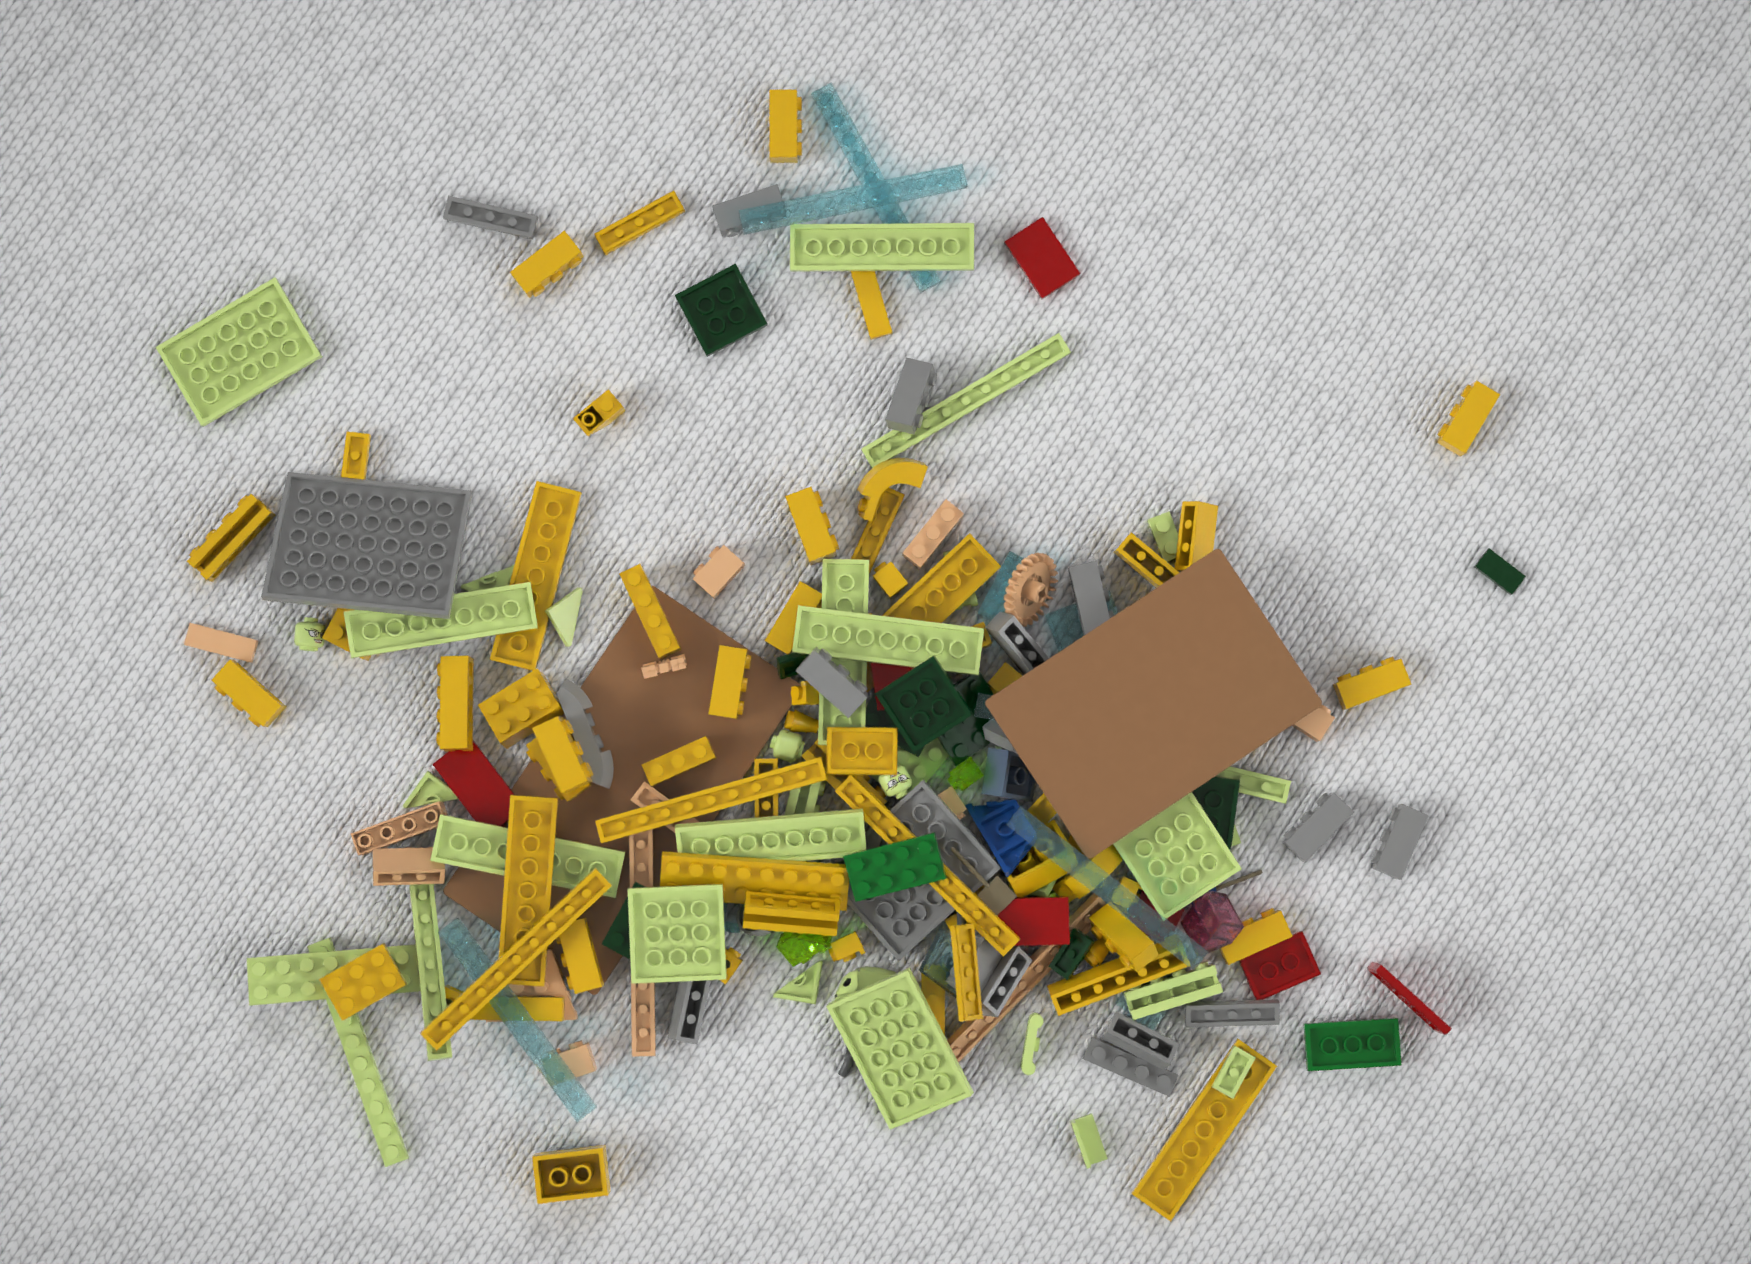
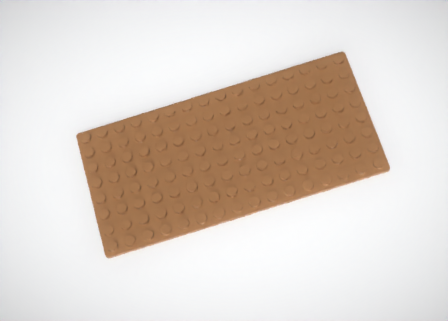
(637, 724)

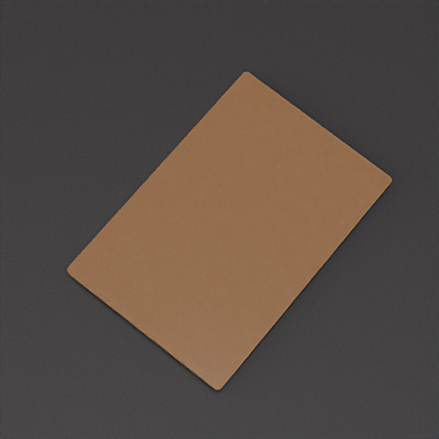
(1153, 703)

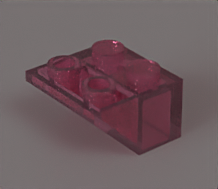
(1212, 921)

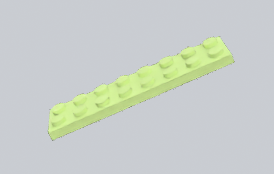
(882, 247)
(844, 589)
(471, 617)
(888, 639)
(777, 837)
(484, 848)
(298, 975)

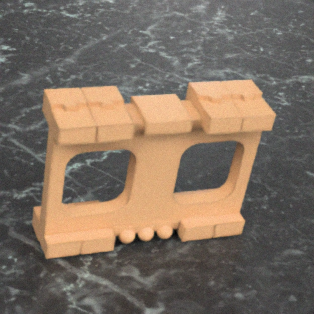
(653, 668)

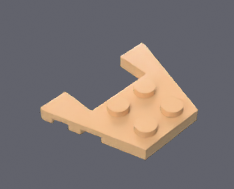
(553, 986)

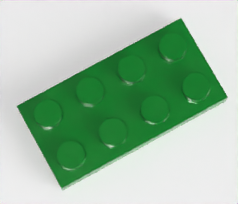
(895, 867)
(1352, 1044)

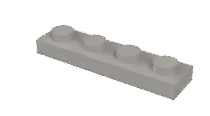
(490, 217)
(1232, 1013)
(1130, 1066)

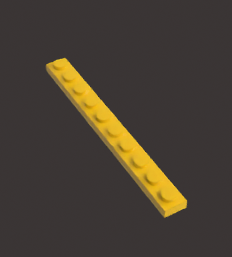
(711, 800)
(951, 888)
(515, 959)

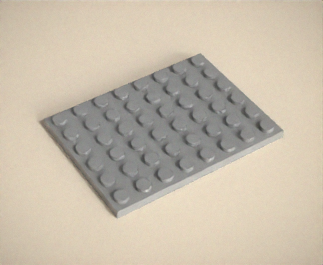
(367, 545)

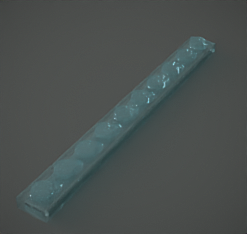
(863, 165)
(853, 199)
(1107, 888)
(520, 1024)

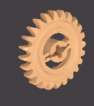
(1030, 588)

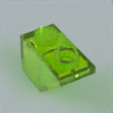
(964, 775)
(802, 947)

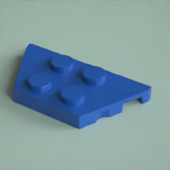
(1003, 842)

